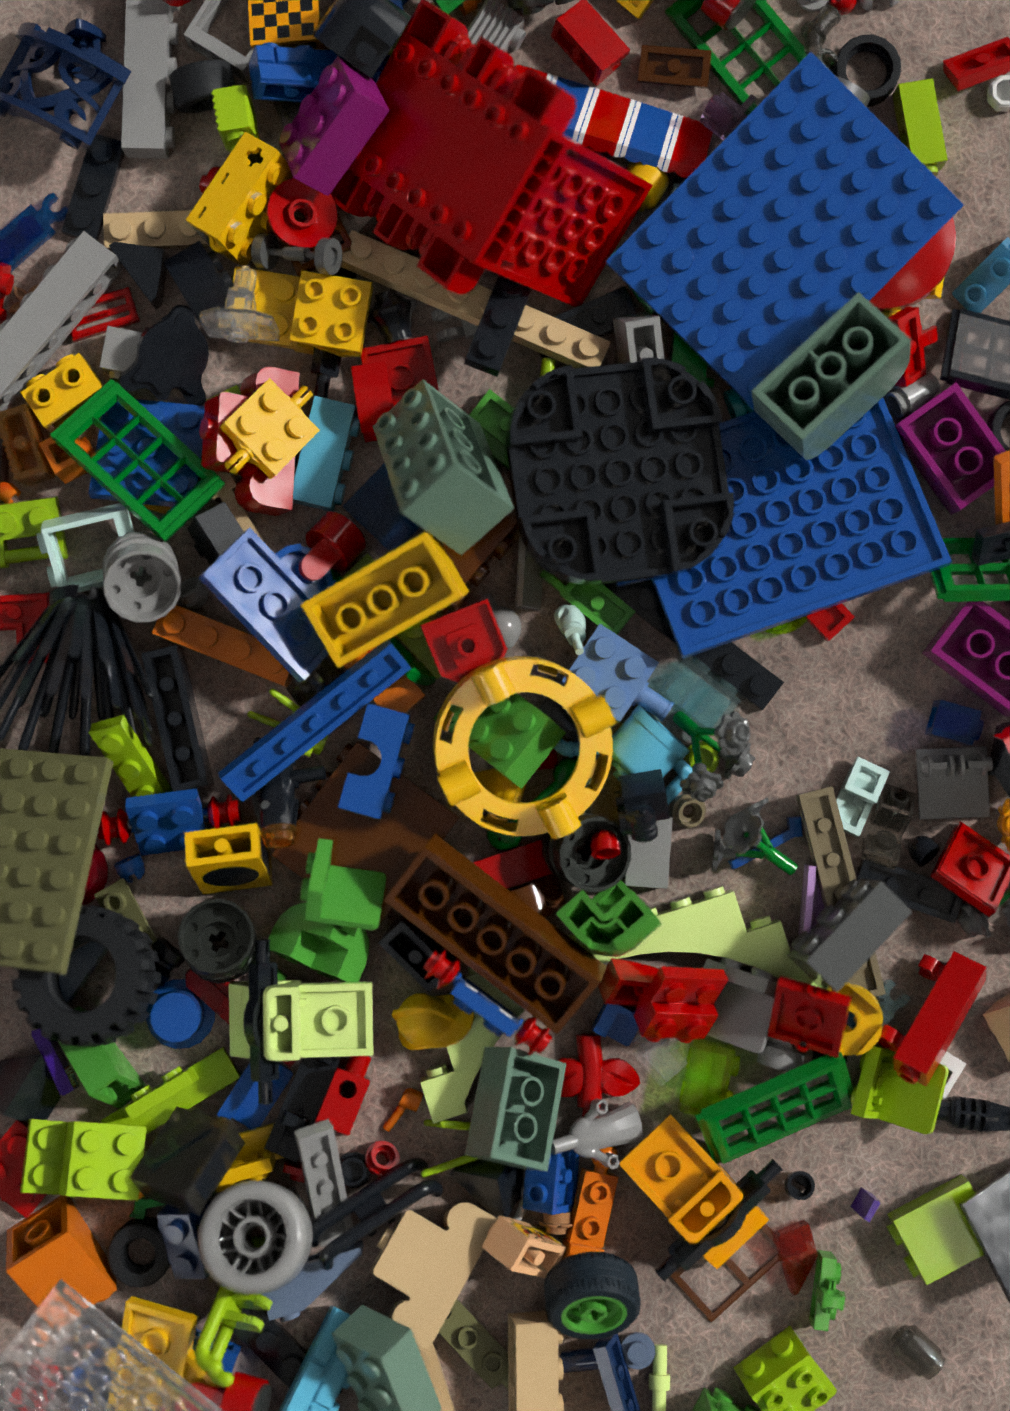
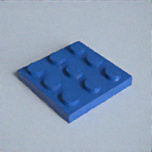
(181, 420)

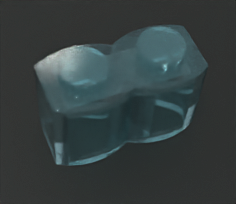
(699, 694)

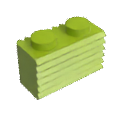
(234, 114)

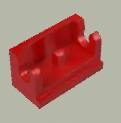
(589, 41)

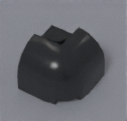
(362, 31)

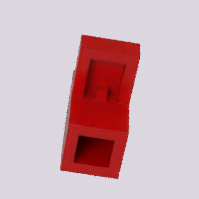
(372, 395)

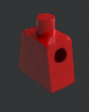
(341, 1110)

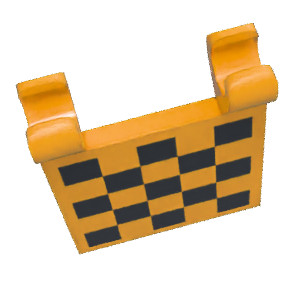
(282, 21)

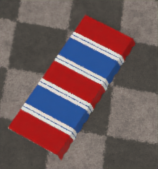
(633, 129)

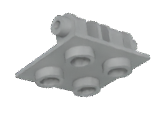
(953, 782)

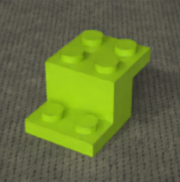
(82, 1159)

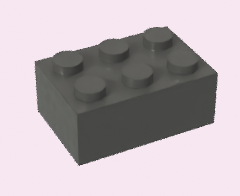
(848, 933)

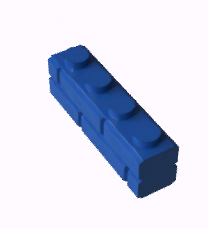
(290, 72)

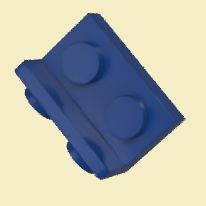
(552, 1190)

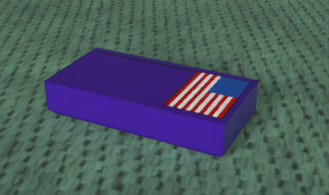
(56, 1063)

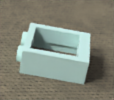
(49, 544)

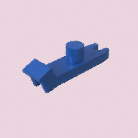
(794, 829)

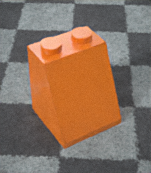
(54, 1247)

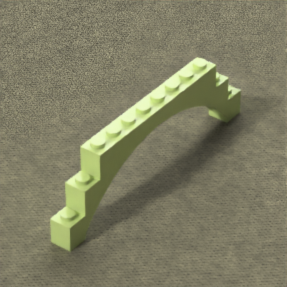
(700, 926)

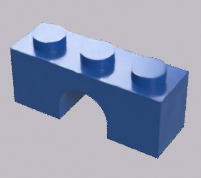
(371, 793)

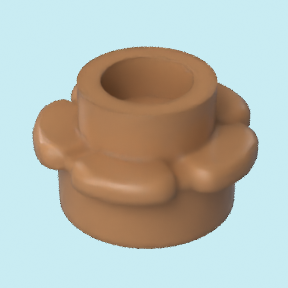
(557, 1223)

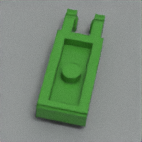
(594, 601)

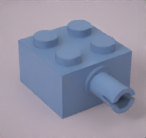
(619, 674)

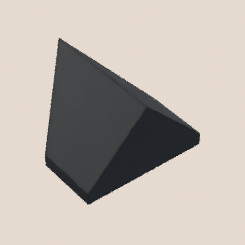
(27, 1088)
(491, 1184)

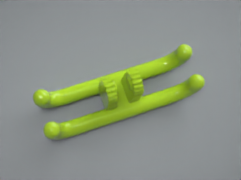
(227, 1309)

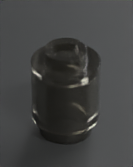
(917, 1351)

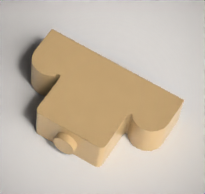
(430, 1265)

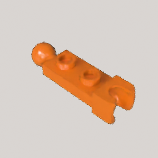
(591, 1208)

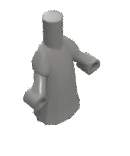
(602, 1131)

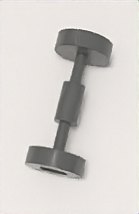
(266, 252)

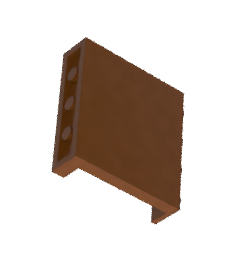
(360, 840)

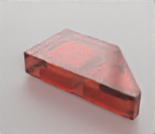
(796, 1253)

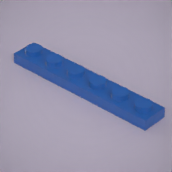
(314, 720)

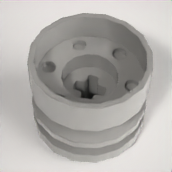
(144, 596)

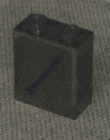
(188, 1159)

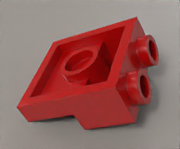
(680, 1003)

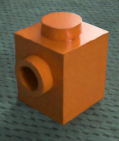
(61, 462)

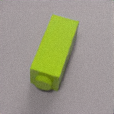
(920, 122)

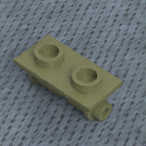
(121, 900)

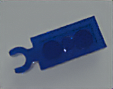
(29, 232)

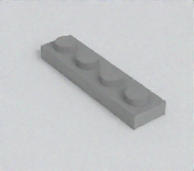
(322, 1174)

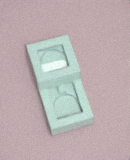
(859, 794)

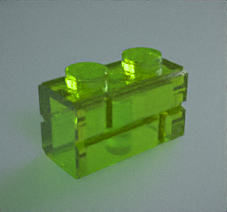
(707, 1075)

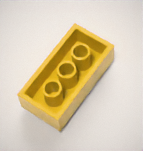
(385, 598)

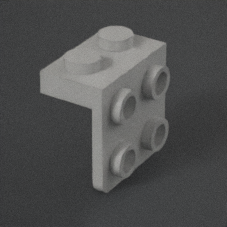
(743, 1006)

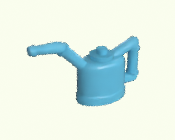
(643, 746)

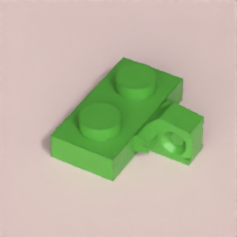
(825, 1296)

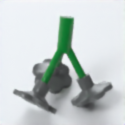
(747, 831)

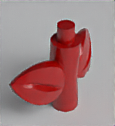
(595, 1076)

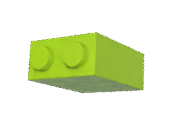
(936, 1231)

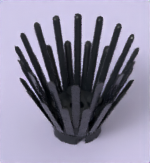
(81, 637)

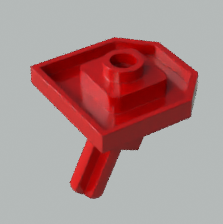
(464, 640)

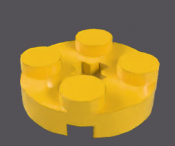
(868, 1021)

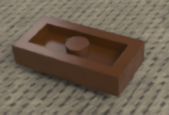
(674, 66)

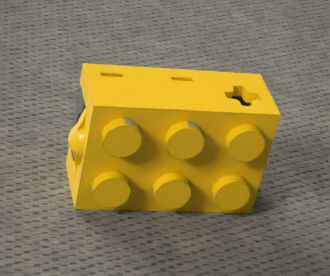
(237, 199)

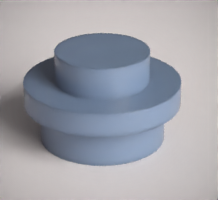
(638, 1350)

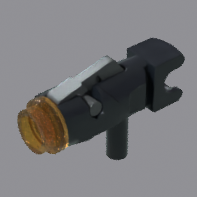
(277, 806)

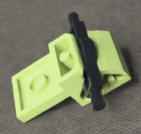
(295, 1020)

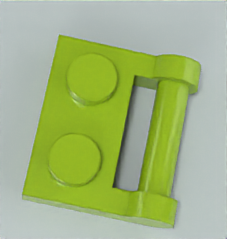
(25, 520)

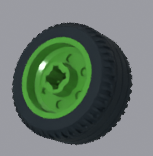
(592, 1295)

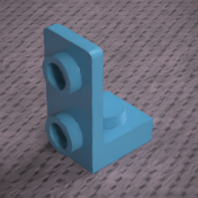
(986, 280)

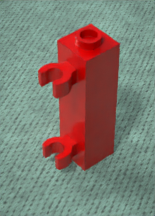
(938, 1019)

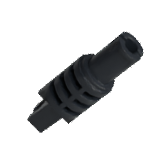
(974, 1114)

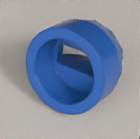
(126, 869)

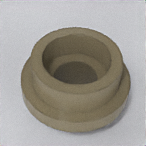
(691, 820)

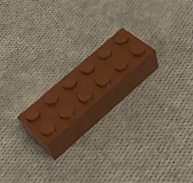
(496, 934)

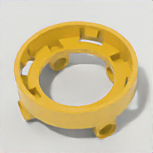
(492, 684)

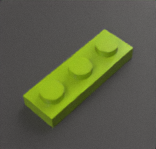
(129, 757)

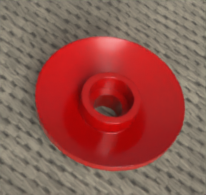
(317, 208)

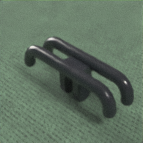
(372, 1208)

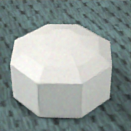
(999, 94)

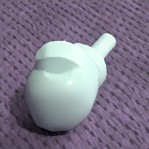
(571, 625)

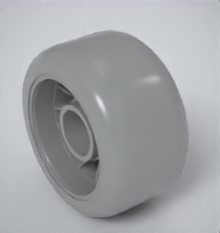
(227, 1243)

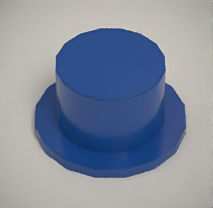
(179, 1016)

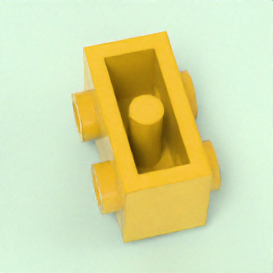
(62, 390)

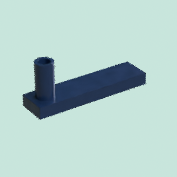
(610, 1360)

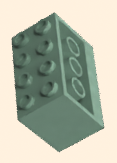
(441, 468)

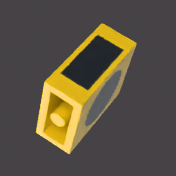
(228, 858)

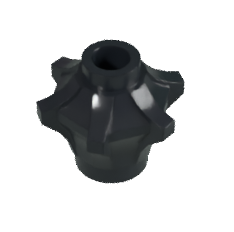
(392, 315)

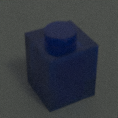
(954, 723)

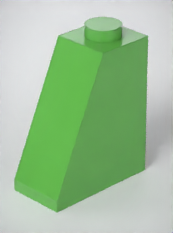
(104, 1072)

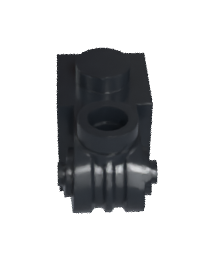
(644, 804)

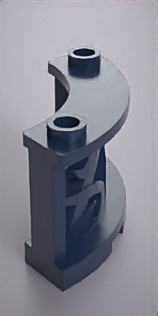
(95, 75)

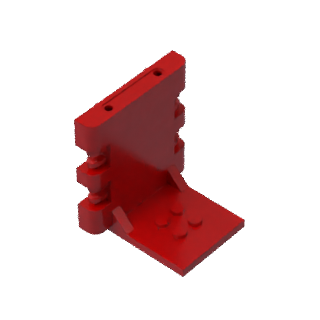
(482, 171)

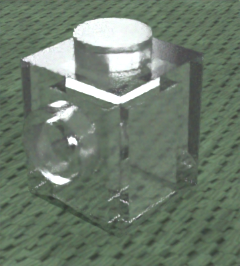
(659, 1058)

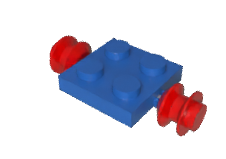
(164, 818)
(495, 1015)

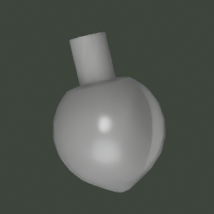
(507, 620)

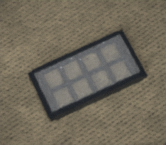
(977, 353)

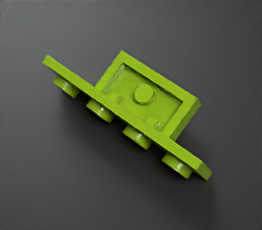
(179, 1088)

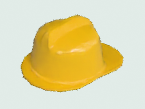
(431, 1021)

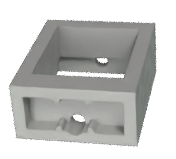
(210, 47)

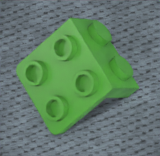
(341, 893)

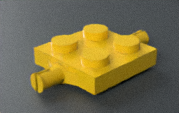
(269, 429)

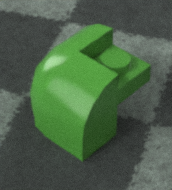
(610, 921)
(325, 948)

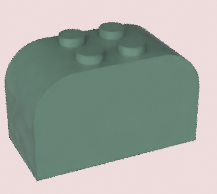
(833, 377)

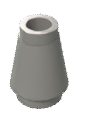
(906, 400)

